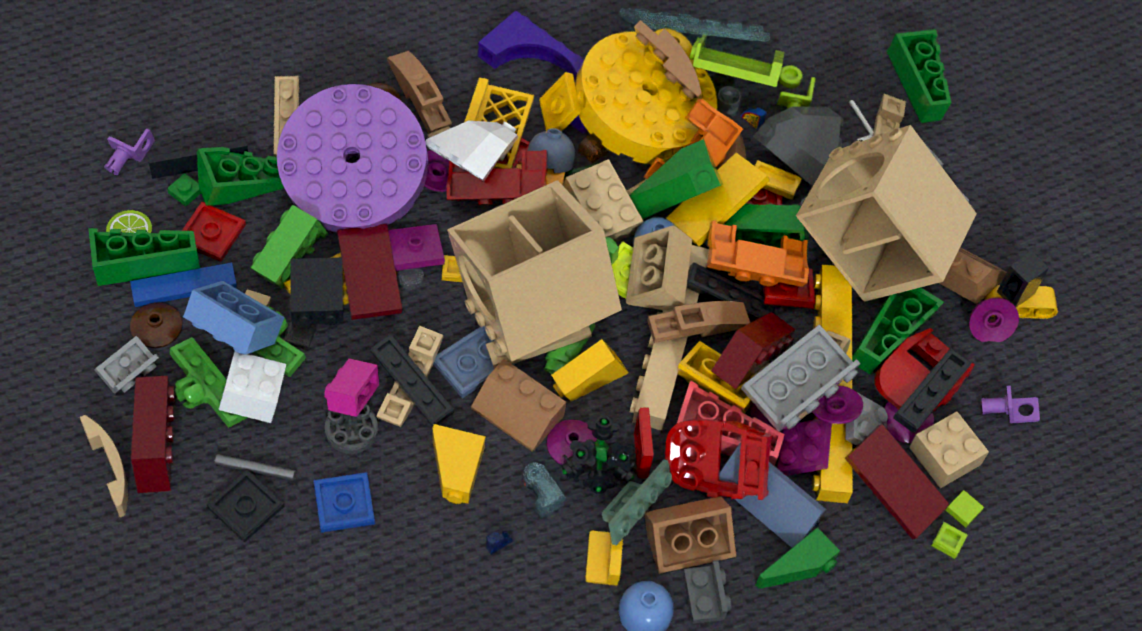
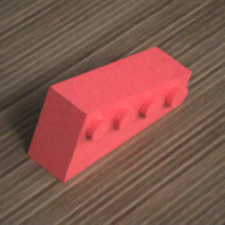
(705, 405)

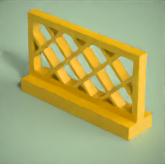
(479, 108)

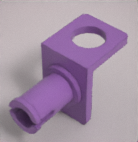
(124, 151)
(1011, 407)

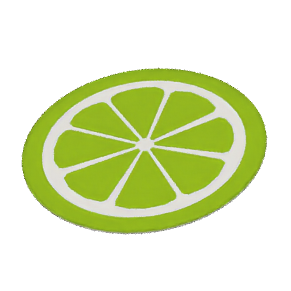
(129, 222)

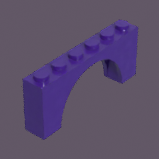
(521, 38)

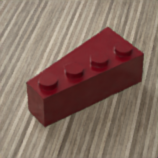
(753, 348)
(152, 434)

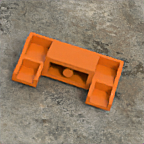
(713, 127)
(757, 261)

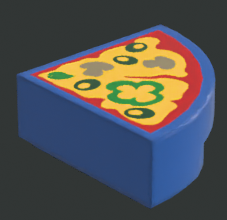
(754, 117)

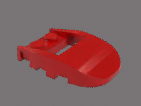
(903, 373)
(695, 456)

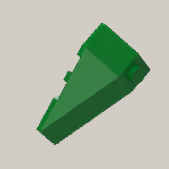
(234, 177)
(679, 179)

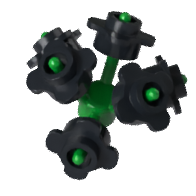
(599, 452)

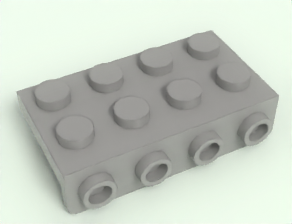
(800, 379)

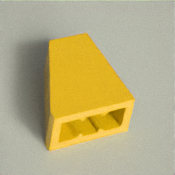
(588, 371)
(457, 461)

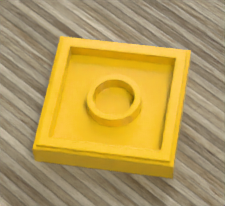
(560, 103)

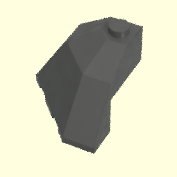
(802, 138)

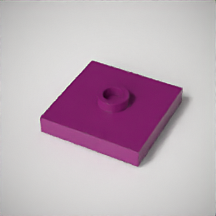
(416, 247)

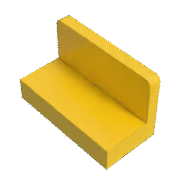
(603, 559)

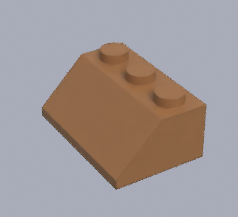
(972, 276)
(519, 405)
(690, 534)

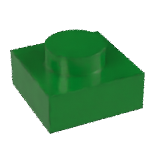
(184, 189)

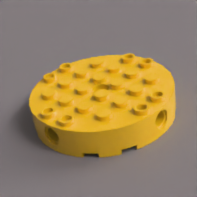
(633, 103)

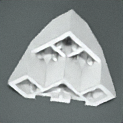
(474, 145)

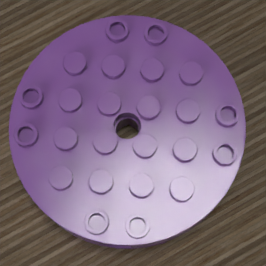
(348, 124)

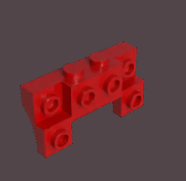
(500, 183)

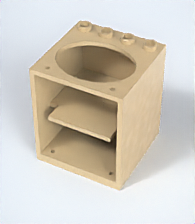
(887, 214)
(535, 270)

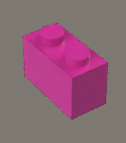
(352, 387)

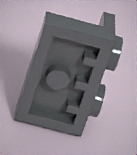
(706, 593)

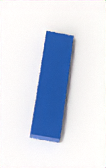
(179, 284)

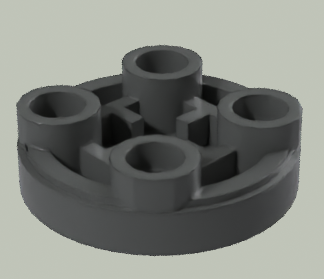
(351, 433)

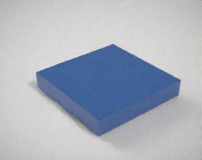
(344, 502)

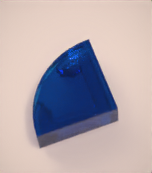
(496, 542)

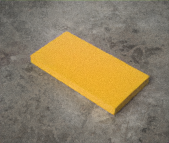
(740, 183)

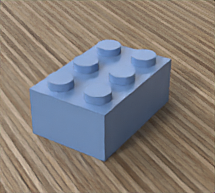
(233, 317)

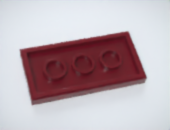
(369, 272)
(897, 481)

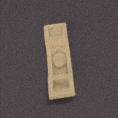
(889, 114)
(423, 352)
(99, 438)

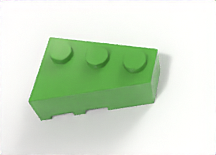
(289, 241)

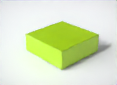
(964, 508)
(949, 540)

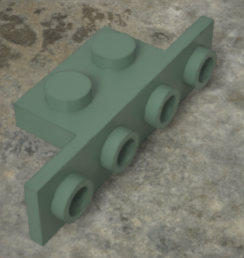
(634, 501)

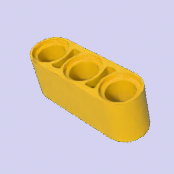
(1039, 305)

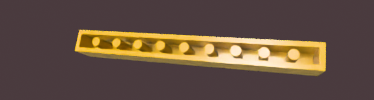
(834, 315)

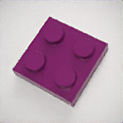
(805, 447)

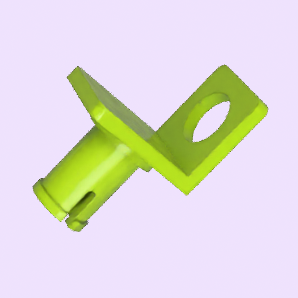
(794, 100)

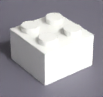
(252, 387)

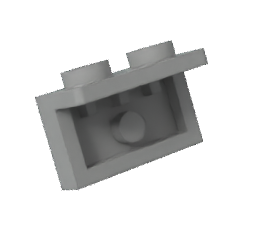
(126, 364)

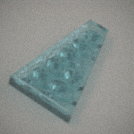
(689, 24)

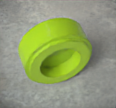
(790, 76)

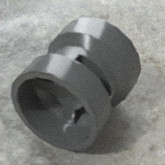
(728, 101)

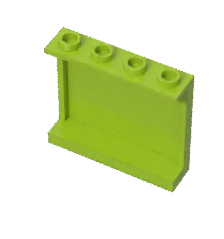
(736, 65)

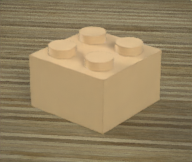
(948, 449)

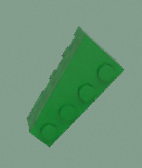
(921, 73)
(768, 224)
(141, 255)
(894, 322)

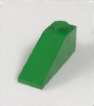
(802, 562)

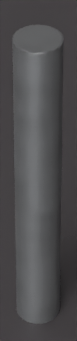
(255, 467)

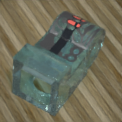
(544, 488)

